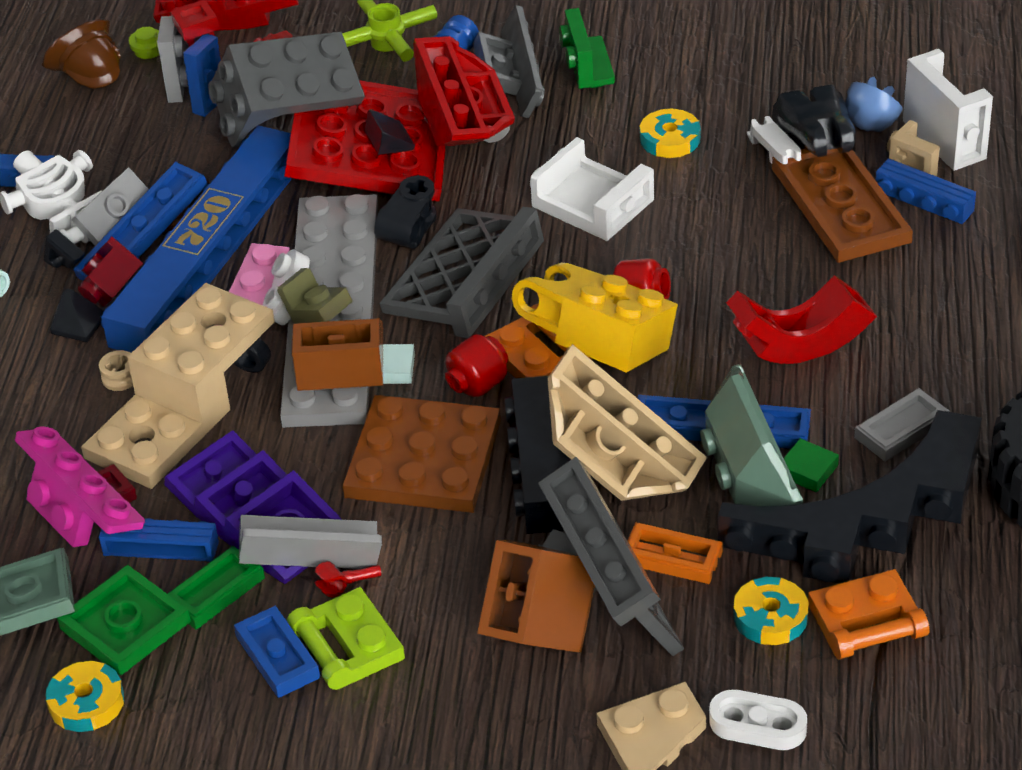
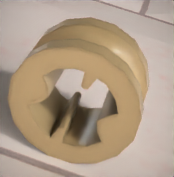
(109, 367)

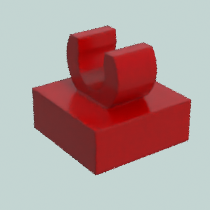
(195, 21)

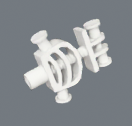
(51, 191)

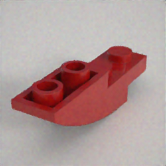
(230, 13)

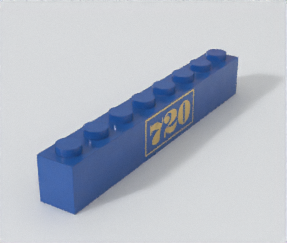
(201, 239)

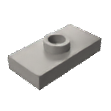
(110, 206)

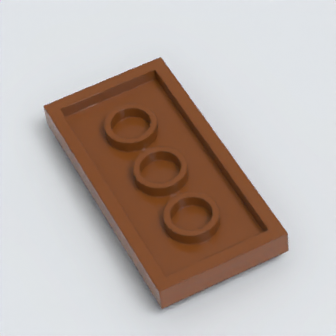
(843, 204)

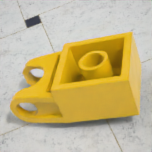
(599, 315)

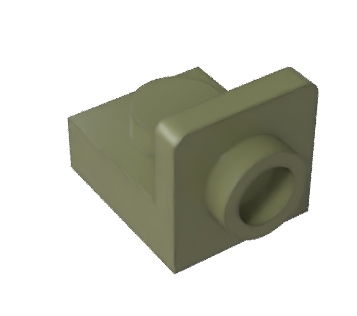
(309, 301)

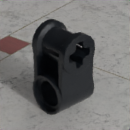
(407, 213)

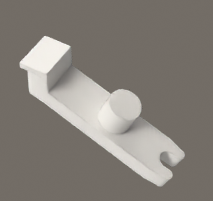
(774, 140)

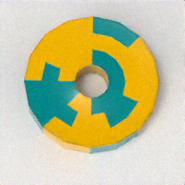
(670, 133)
(775, 626)
(90, 712)

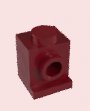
(108, 273)

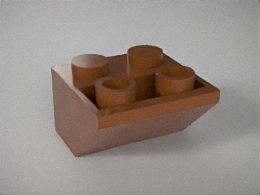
(338, 354)
(536, 597)

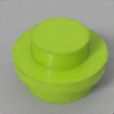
(144, 42)

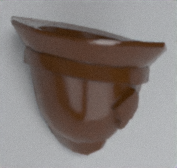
(86, 55)

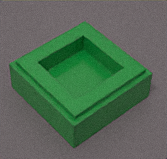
(810, 464)

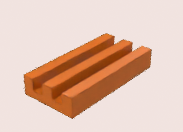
(670, 558)

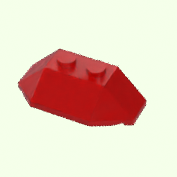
(458, 93)

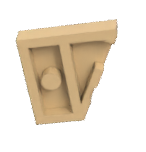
(652, 727)

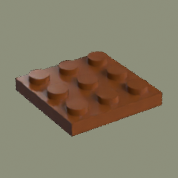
(422, 453)

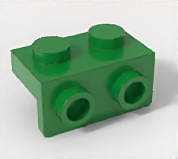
(585, 53)

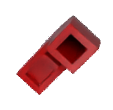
(806, 331)

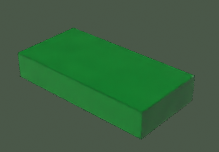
(216, 586)

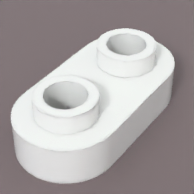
(282, 269)
(758, 719)

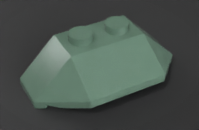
(745, 447)

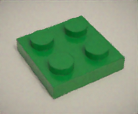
(124, 619)

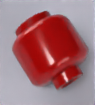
(645, 275)
(476, 365)

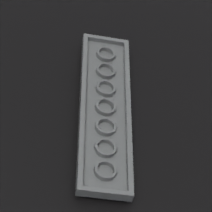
(342, 253)

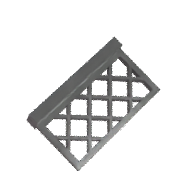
(486, 278)
(606, 552)

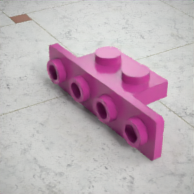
(72, 491)

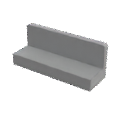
(308, 541)

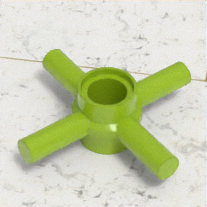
(387, 26)

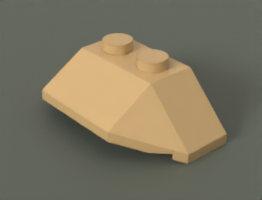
(616, 433)

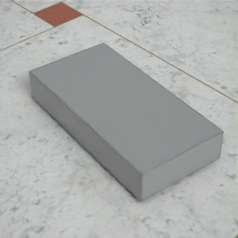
(899, 424)

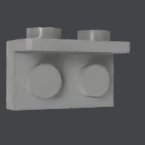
(172, 59)

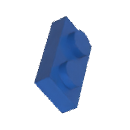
(201, 65)
(277, 651)

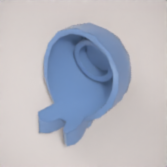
(871, 107)

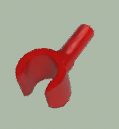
(334, 582)

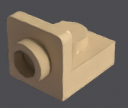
(913, 151)

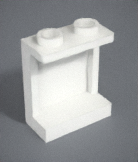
(944, 114)
(589, 192)

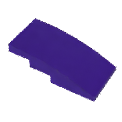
(235, 482)

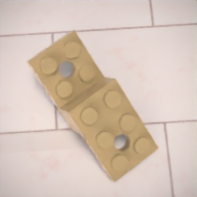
(178, 384)

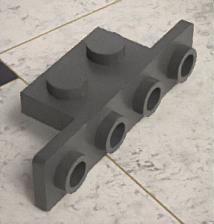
(513, 61)

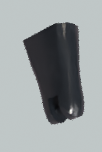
(816, 122)

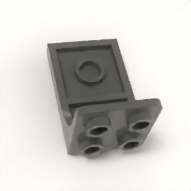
(282, 78)

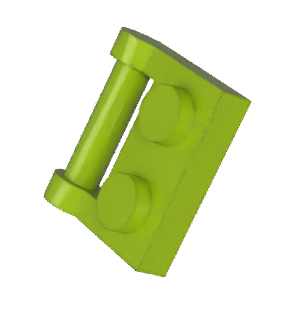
(356, 628)

